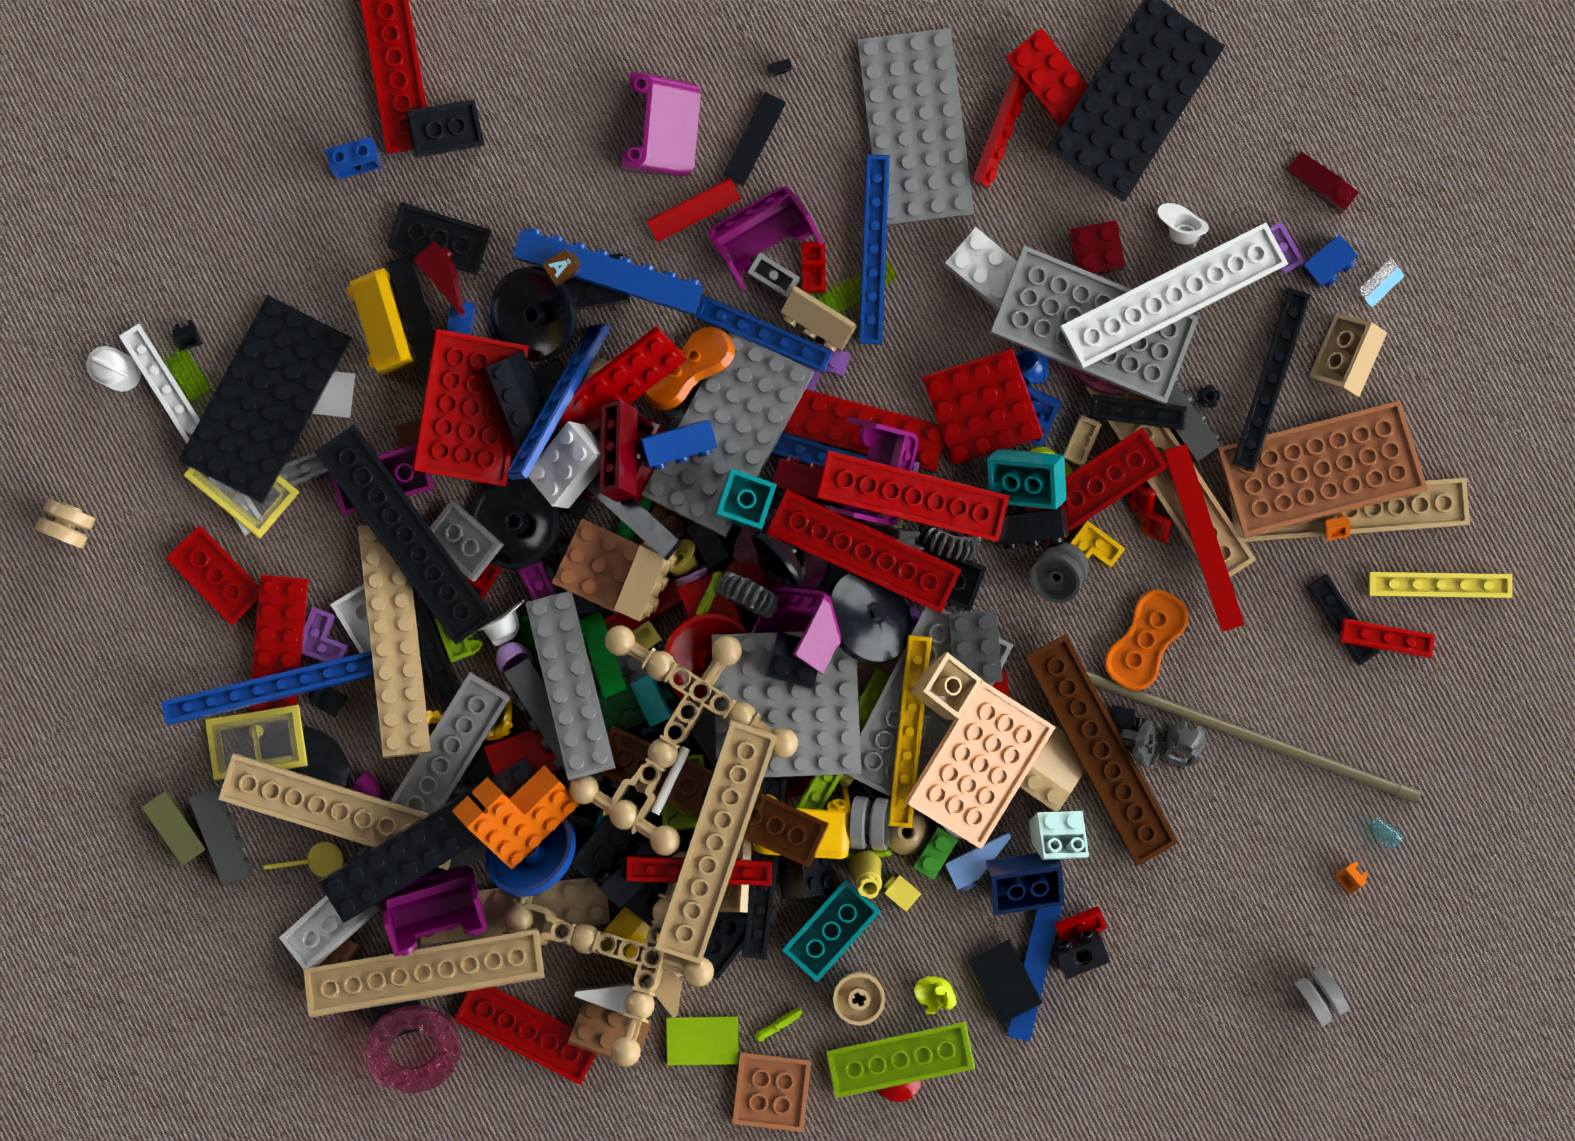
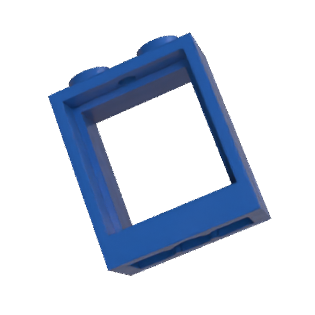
(345, 157)

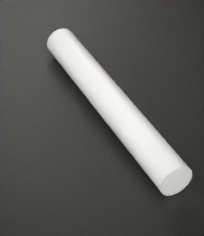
(670, 780)

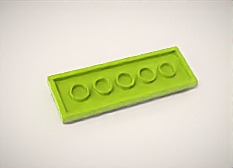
(900, 1060)

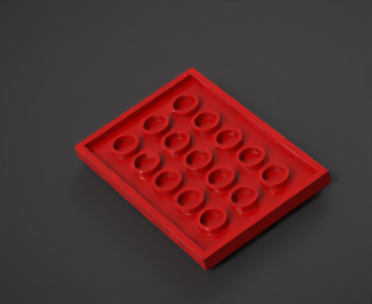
(458, 419)

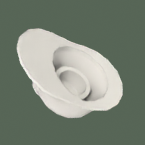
(1183, 225)
(113, 368)
(504, 627)

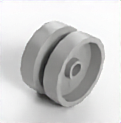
(870, 823)
(1323, 995)

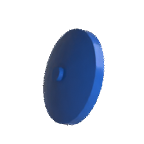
(540, 868)

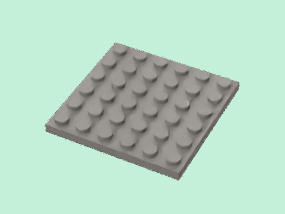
(821, 717)

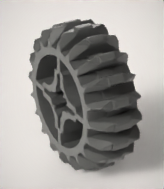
(948, 542)
(748, 595)

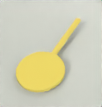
(322, 859)

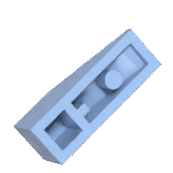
(971, 865)

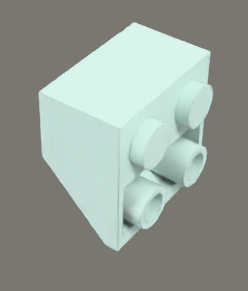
(1059, 835)

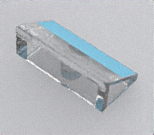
(1380, 283)

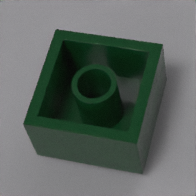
(620, 709)

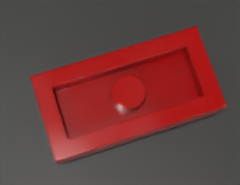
(1078, 923)

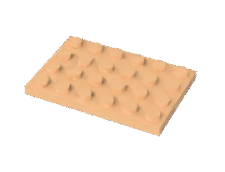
(980, 765)

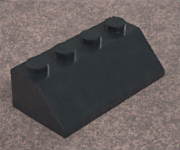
(514, 397)

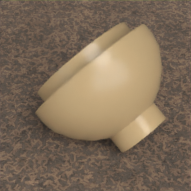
(916, 841)

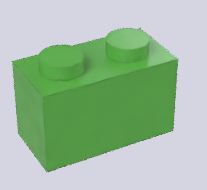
(935, 853)

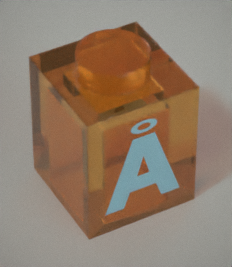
(562, 266)

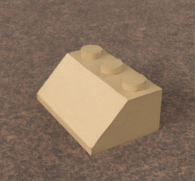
(817, 319)
(1348, 354)

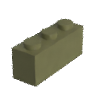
(174, 828)

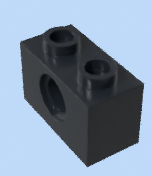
(1092, 956)

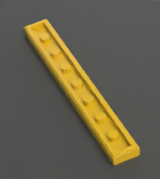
(909, 732)

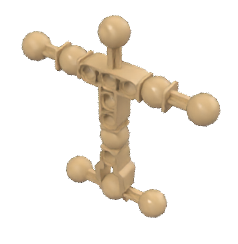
(664, 751)
(588, 939)

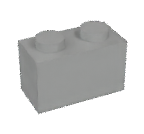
(773, 276)

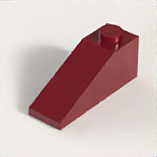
(1323, 182)
(441, 270)

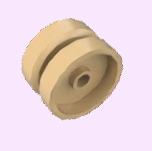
(65, 523)
(858, 1012)

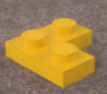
(1097, 543)

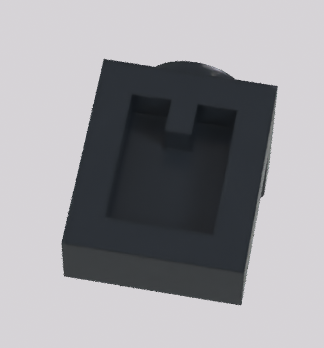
(327, 700)

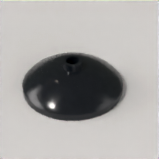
(779, 558)

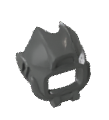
(1183, 740)

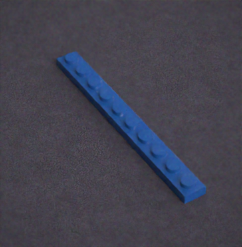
(268, 688)

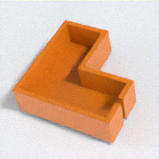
(516, 824)

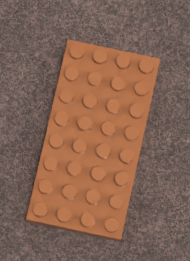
(1325, 470)

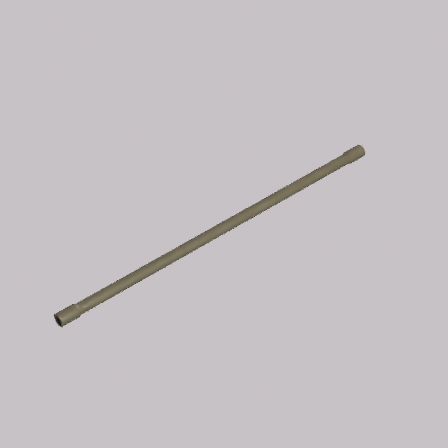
(1399, 790)

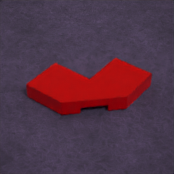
(1153, 524)

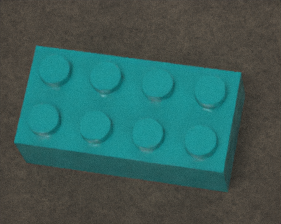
(831, 930)

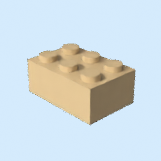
(644, 583)

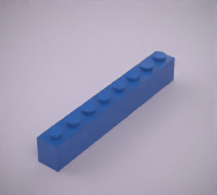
(614, 273)

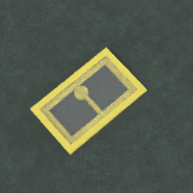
(248, 512)
(263, 735)

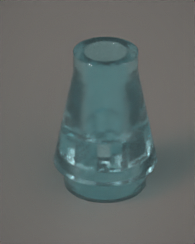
(1387, 834)

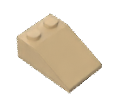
(1053, 772)

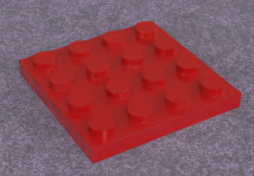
(983, 406)

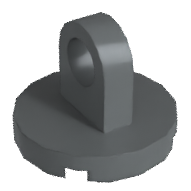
(1144, 742)

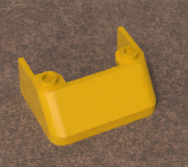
(380, 322)
(837, 837)

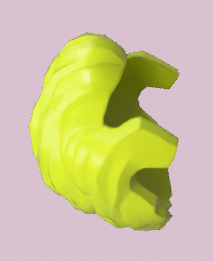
(935, 993)

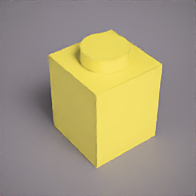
(901, 892)

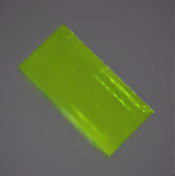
(189, 375)

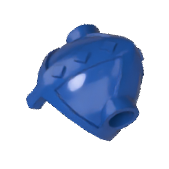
(1033, 367)

